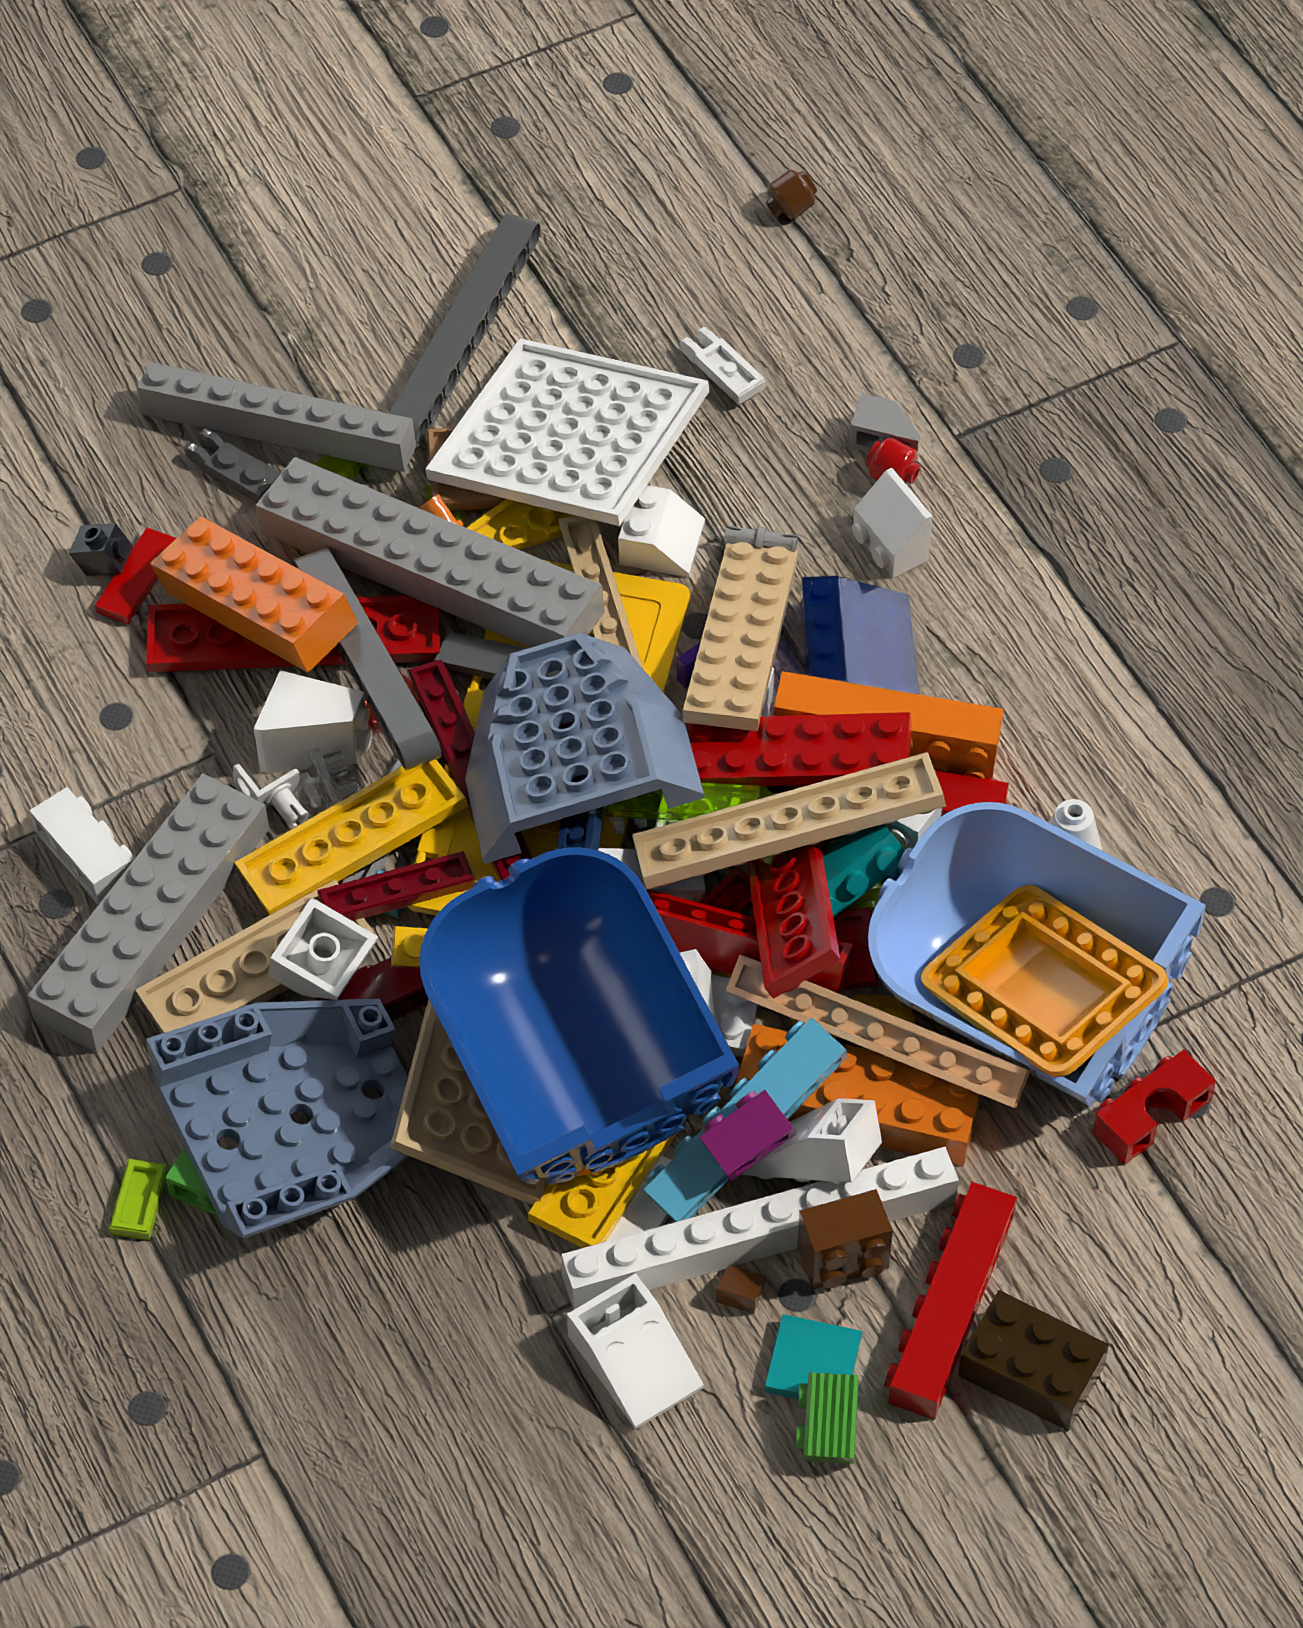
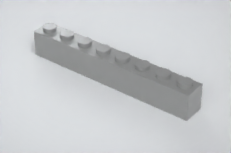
(277, 416)

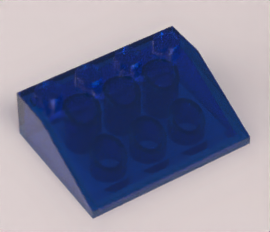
(858, 633)

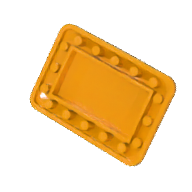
(1044, 980)

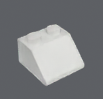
(893, 525)
(660, 533)
(320, 952)

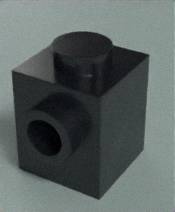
(101, 549)

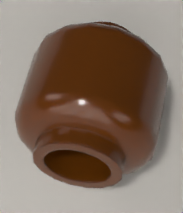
(791, 194)

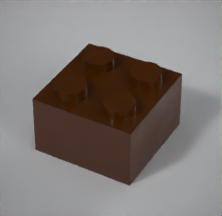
(844, 1239)

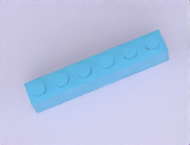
(787, 1077)

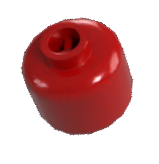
(893, 455)

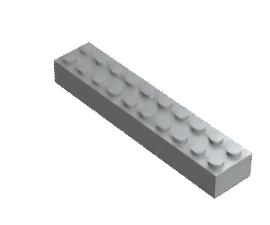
(428, 557)

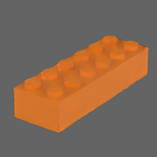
(254, 593)
(953, 732)
(911, 1105)

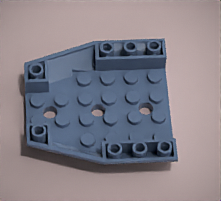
(620, 738)
(255, 1069)

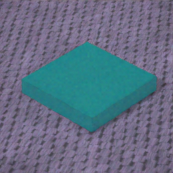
(809, 1347)

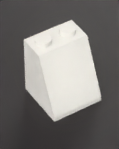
(309, 715)

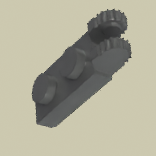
(232, 466)

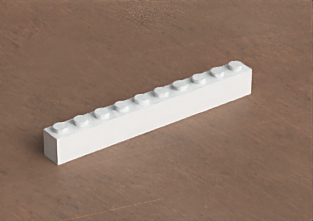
(751, 1228)

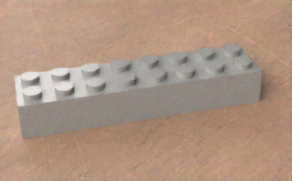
(148, 913)

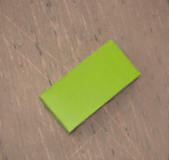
(138, 1199)

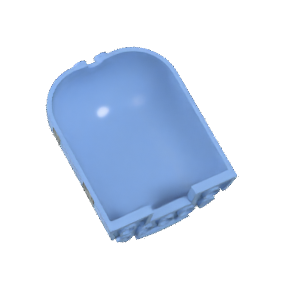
(975, 861)

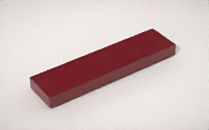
(399, 887)

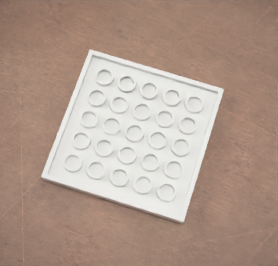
(568, 431)

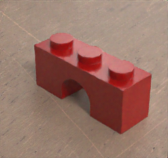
(1174, 1084)

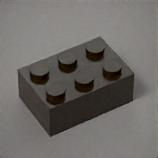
(1033, 1360)

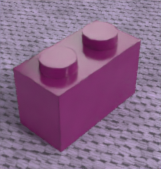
(746, 1134)

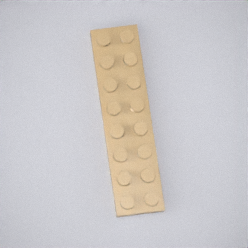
(740, 637)
(788, 820)

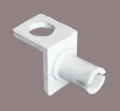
(276, 794)

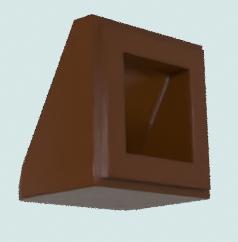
(740, 1289)

